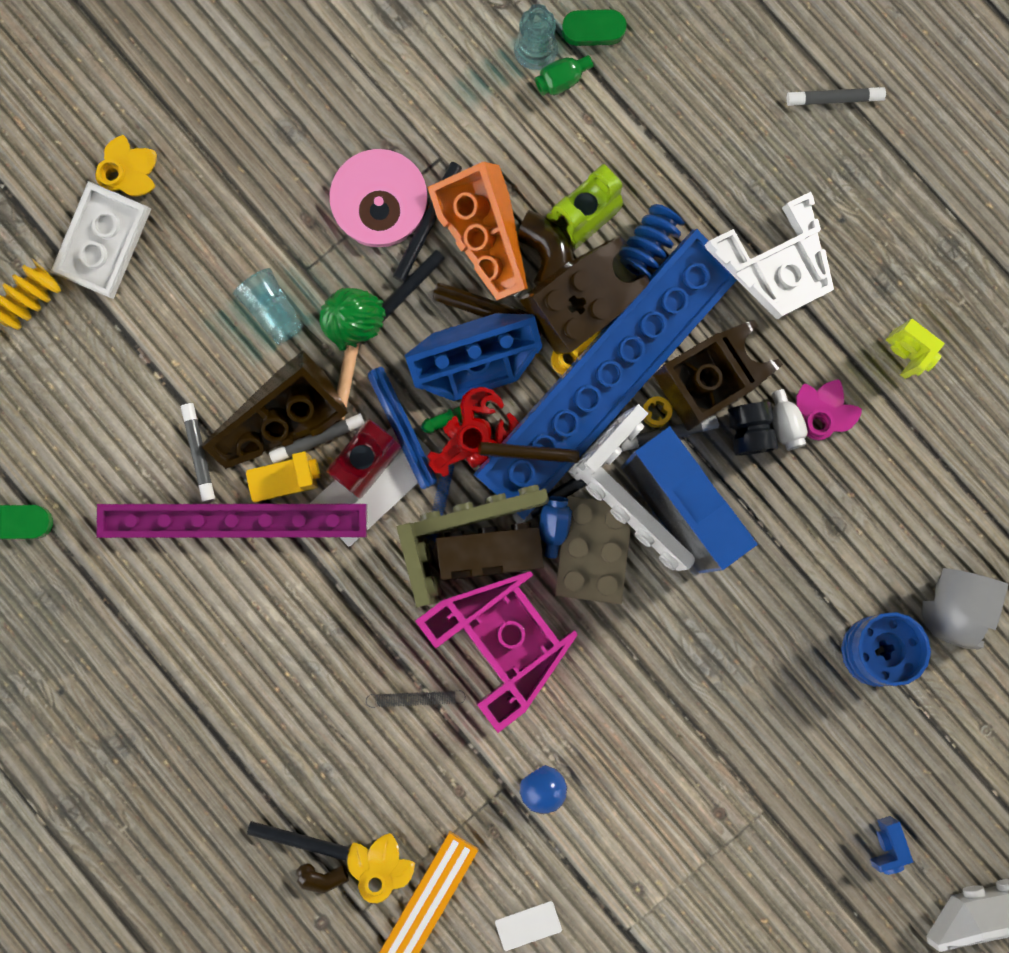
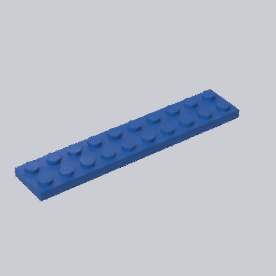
(612, 367)

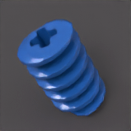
(649, 240)

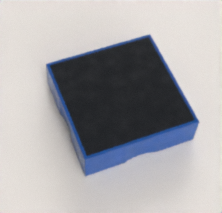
(688, 502)

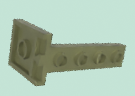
(419, 554)

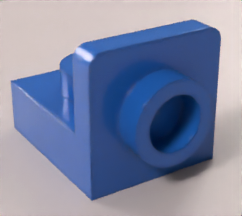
(894, 841)

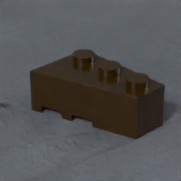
(489, 552)

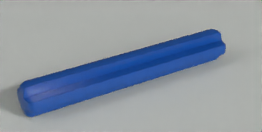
(402, 428)

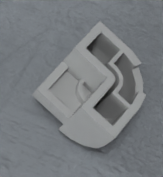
(964, 608)

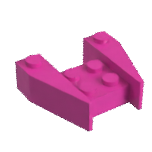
(509, 638)

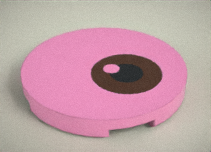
(378, 197)

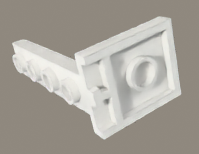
(623, 505)

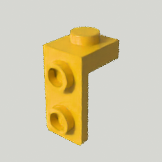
(283, 478)

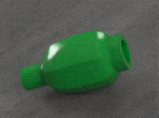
(562, 75)

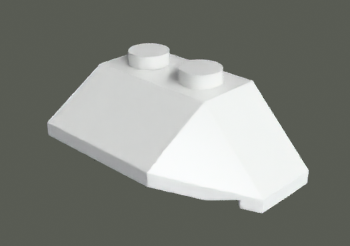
(972, 917)

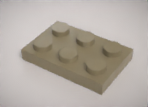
(593, 554)

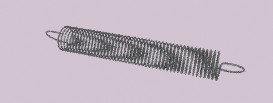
(410, 694)

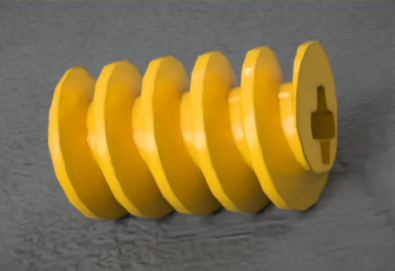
(26, 295)

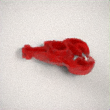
(472, 431)

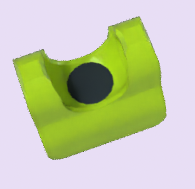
(590, 205)

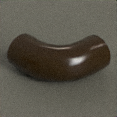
(548, 241)

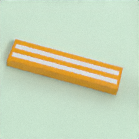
(431, 896)

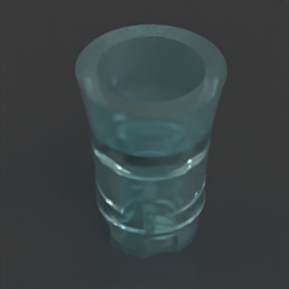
(536, 38)
(269, 305)

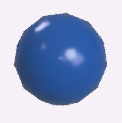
(543, 790)

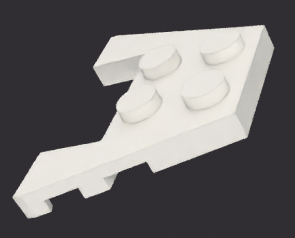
(786, 274)

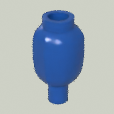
(555, 524)

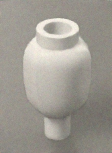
(788, 422)

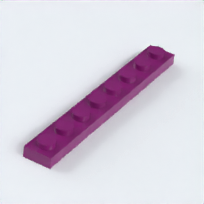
(231, 520)

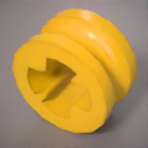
(666, 409)

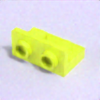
(918, 345)

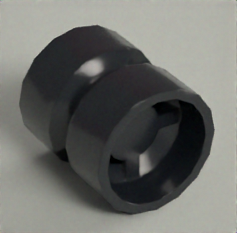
(752, 428)

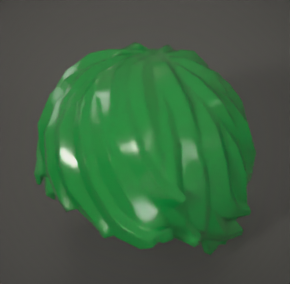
(351, 317)

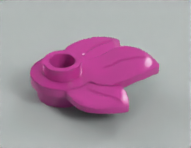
(828, 407)

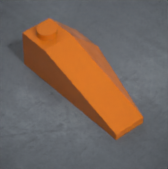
(482, 221)

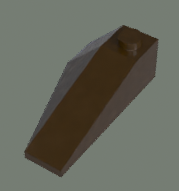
(285, 408)

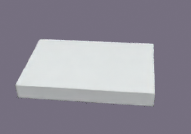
(100, 240)

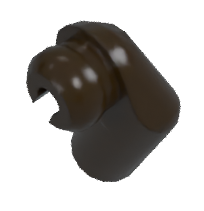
(318, 882)

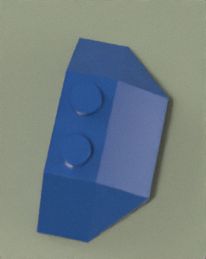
(475, 355)

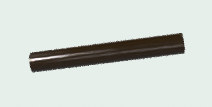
(528, 452)

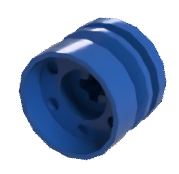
(904, 653)

